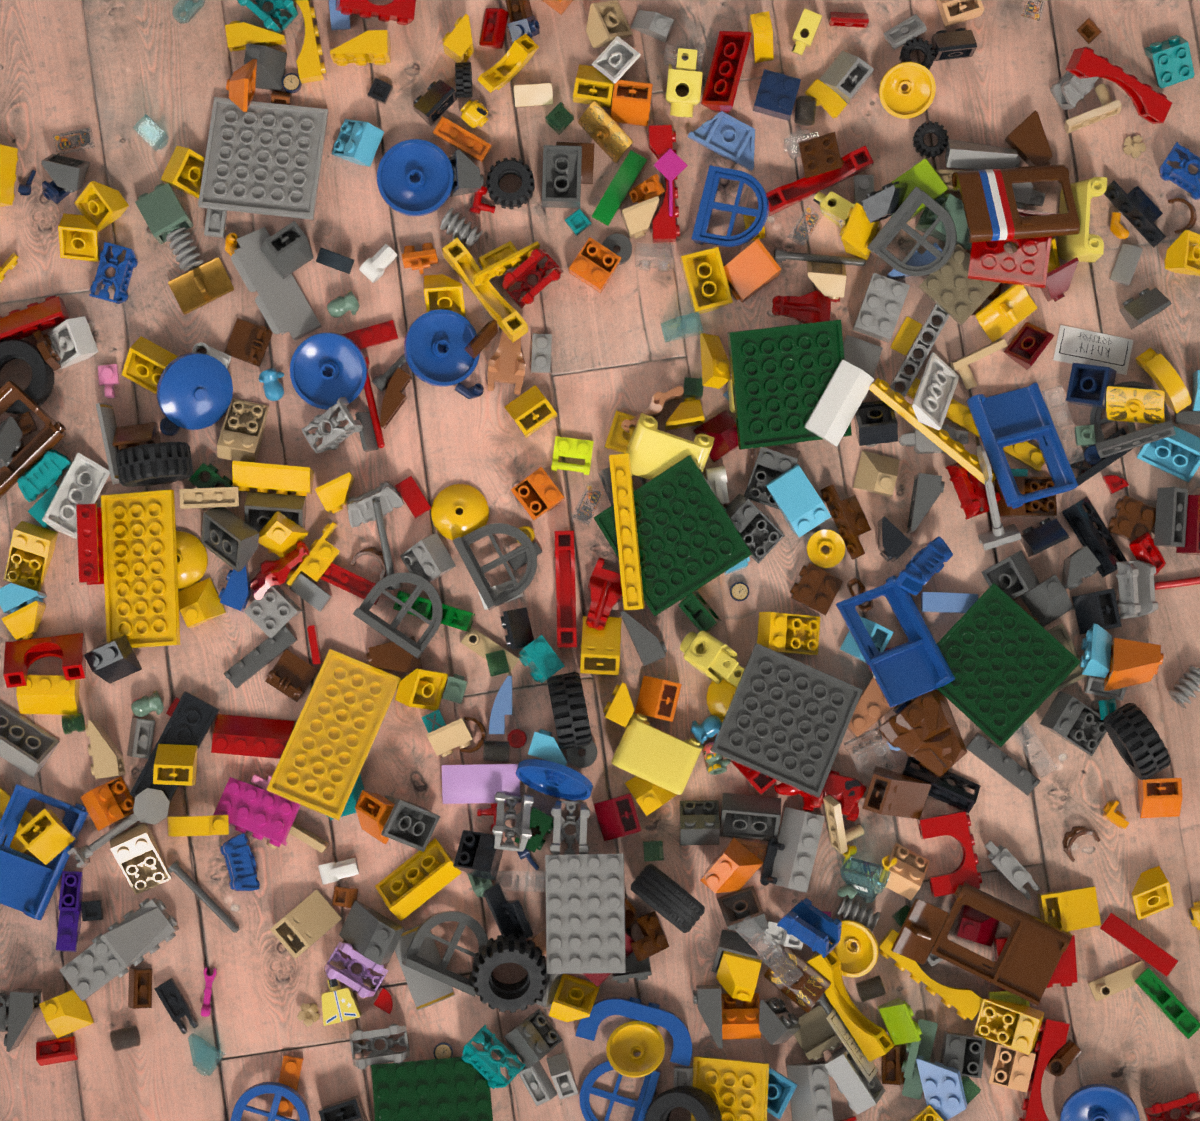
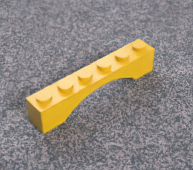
(308, 62)
(500, 310)
(962, 999)
(869, 1036)

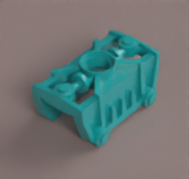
(275, 13)
(43, 474)
(486, 1064)

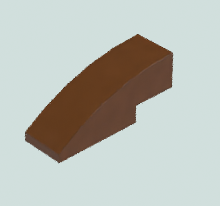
(393, 396)

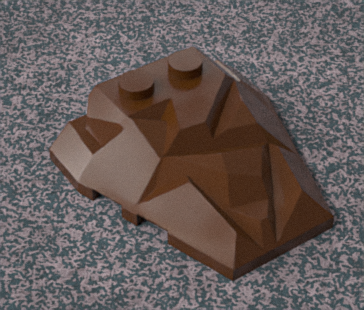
(927, 732)

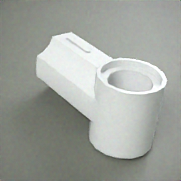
(375, 267)
(222, 357)
(717, 479)
(334, 871)

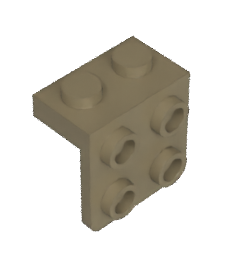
(816, 1033)

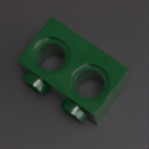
(214, 480)
(699, 612)

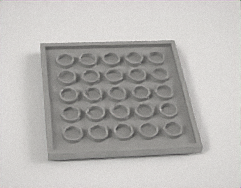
(263, 159)

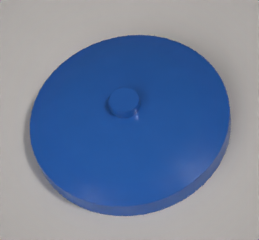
(415, 177)
(437, 346)
(328, 369)
(194, 391)
(554, 779)
(1099, 1103)

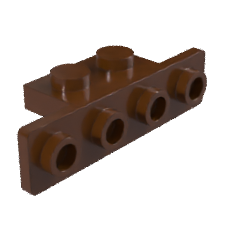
(848, 519)

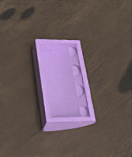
(478, 782)

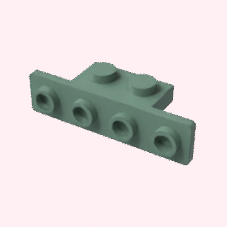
(912, 1085)

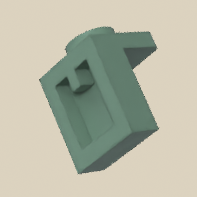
(1085, 435)
(455, 688)
(479, 885)

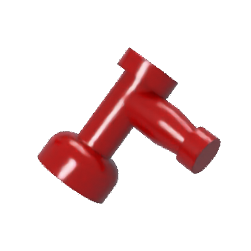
(477, 206)
(489, 812)

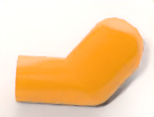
(1116, 228)
(231, 243)

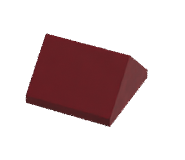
(1028, 345)

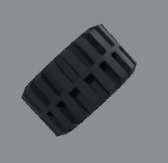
(510, 167)

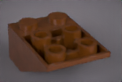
(136, 435)
(1041, 507)
(896, 794)

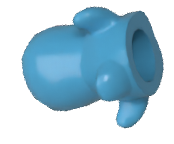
(272, 387)
(707, 728)

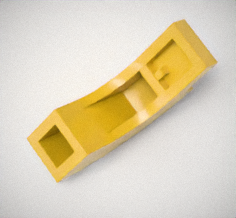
(510, 64)
(1166, 378)
(197, 825)

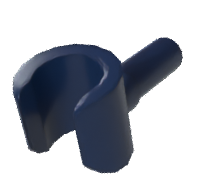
(25, 189)
(525, 854)

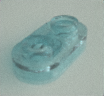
(188, 7)

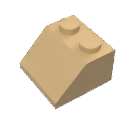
(450, 737)

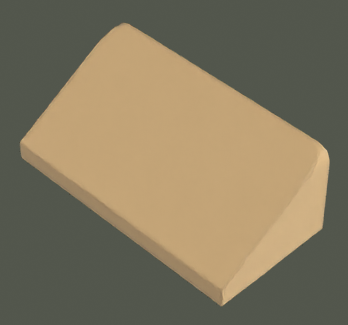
(533, 95)

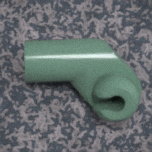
(847, 890)

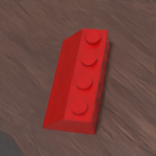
(725, 70)
(33, 318)
(251, 736)

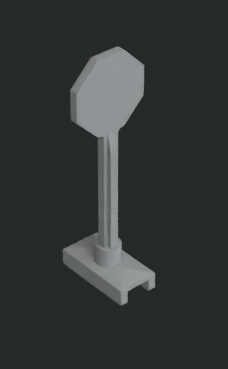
(999, 534)
(149, 807)

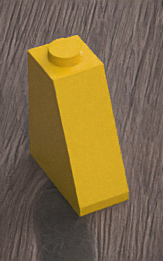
(761, 37)

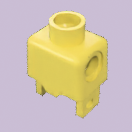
(686, 76)
(711, 657)

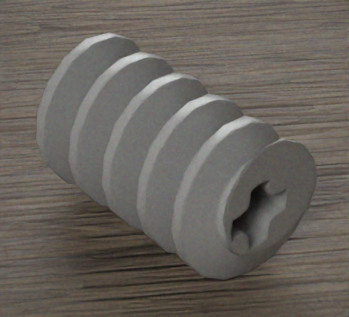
(460, 229)
(183, 250)
(1186, 687)
(858, 914)

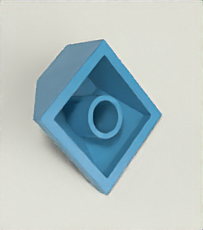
(779, 1093)

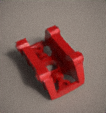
(529, 268)
(970, 491)
(1157, 1107)

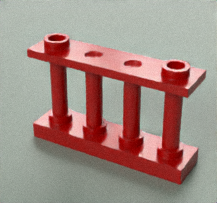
(90, 544)

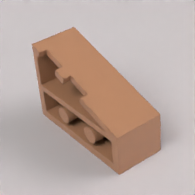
(869, 708)

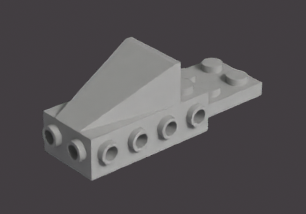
(120, 948)

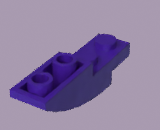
(70, 911)

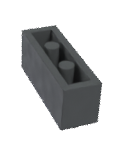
(1171, 517)

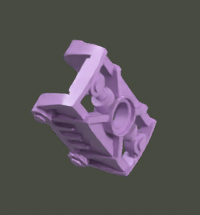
(348, 977)

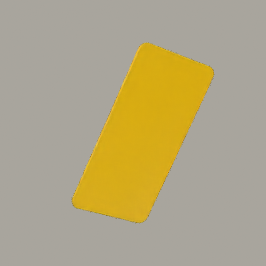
(906, 336)

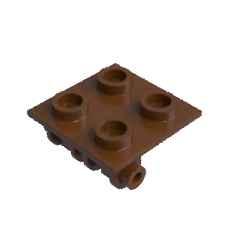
(820, 155)
(248, 342)
(291, 675)

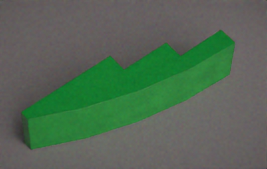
(619, 188)
(451, 616)
(1168, 1003)

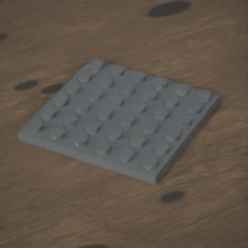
(786, 720)

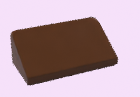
(518, 9)
(482, 339)
(140, 988)
(892, 1065)

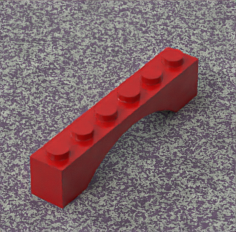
(1148, 103)
(801, 189)
(663, 225)
(565, 589)
(1052, 1037)

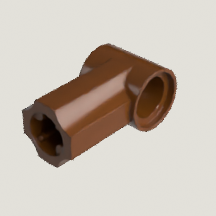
(1064, 1057)

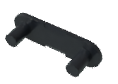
(766, 874)

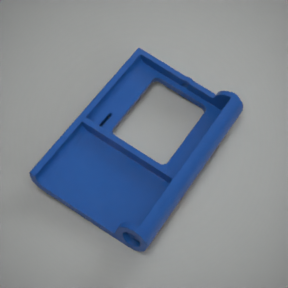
(1013, 420)
(907, 668)
(26, 880)

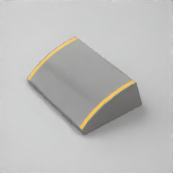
(108, 429)
(423, 988)

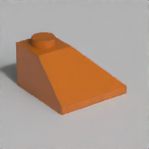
(243, 85)

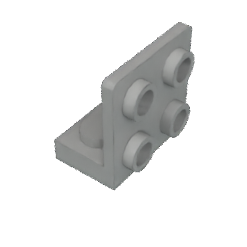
(272, 610)

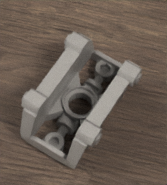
(1071, 90)
(337, 434)
(361, 507)
(1136, 588)
(521, 820)
(560, 824)
(379, 1056)

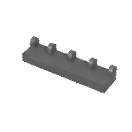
(260, 657)
(1002, 764)

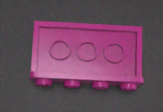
(257, 811)

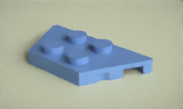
(728, 138)
(942, 1088)

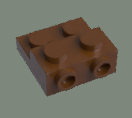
(1132, 519)
(816, 588)

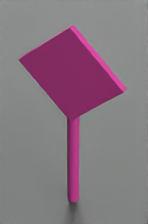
(670, 166)

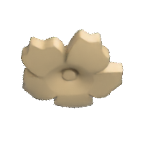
(1134, 146)
(308, 1014)

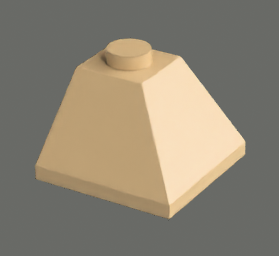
(606, 23)
(639, 217)
(828, 278)
(876, 474)

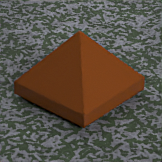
(1089, 30)

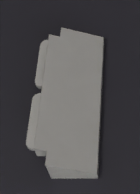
(278, 298)

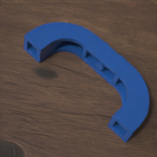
(648, 1013)

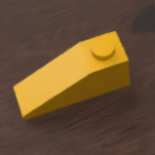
(242, 33)
(713, 361)

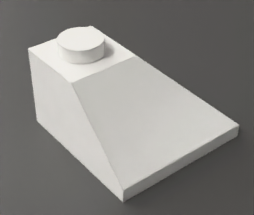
(616, 59)

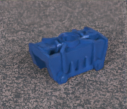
(1182, 176)
(122, 277)
(924, 566)
(240, 864)
(812, 927)

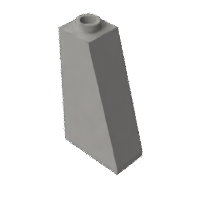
(979, 156)

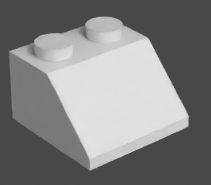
(73, 341)

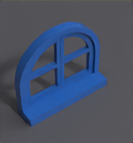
(708, 204)
(279, 1091)
(641, 1106)

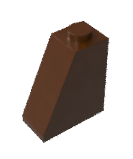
(1031, 141)
(393, 657)

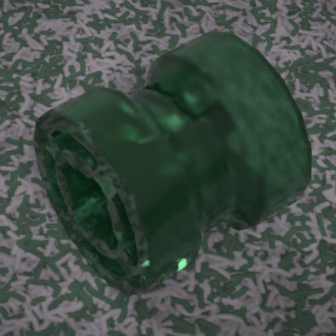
(73, 723)

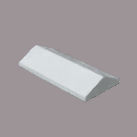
(935, 392)
(839, 402)
(79, 486)

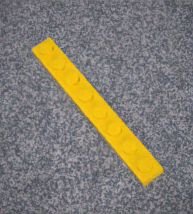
(962, 417)
(939, 437)
(626, 531)

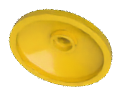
(909, 101)
(457, 496)
(192, 559)
(720, 697)
(860, 959)
(633, 1038)

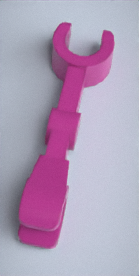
(206, 1007)

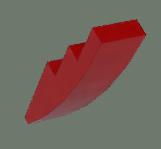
(1139, 944)

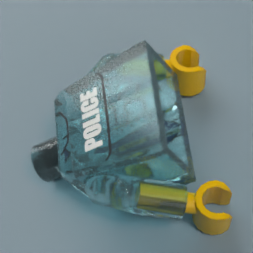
(865, 876)

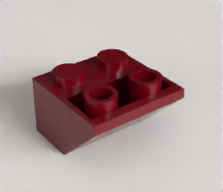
(617, 817)

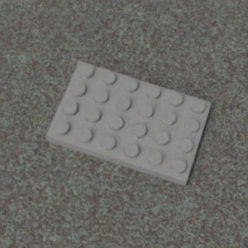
(585, 913)

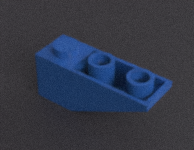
(237, 589)

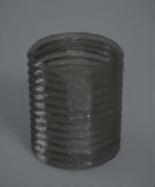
(805, 110)
(496, 751)
(870, 988)
(125, 1038)

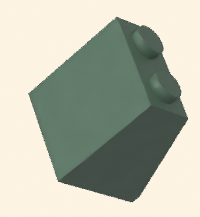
(956, 210)
(163, 212)

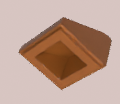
(281, 97)
(344, 896)

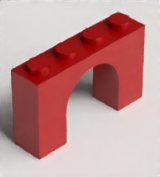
(398, 10)
(23, 653)
(956, 826)
(1066, 969)

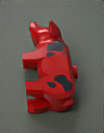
(842, 788)

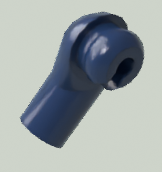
(471, 392)

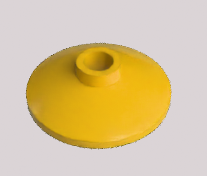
(832, 541)

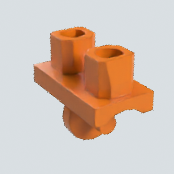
(646, 190)
(419, 259)

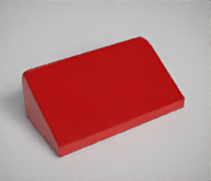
(847, 19)
(494, 28)
(1146, 551)
(56, 1051)

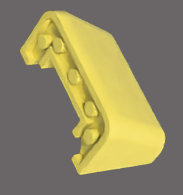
(1082, 245)
(657, 451)
(656, 755)

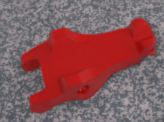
(805, 308)
(276, 571)
(605, 593)

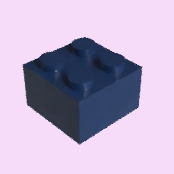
(776, 95)
(1089, 384)

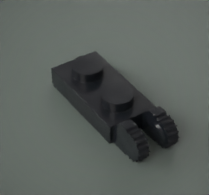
(175, 1004)

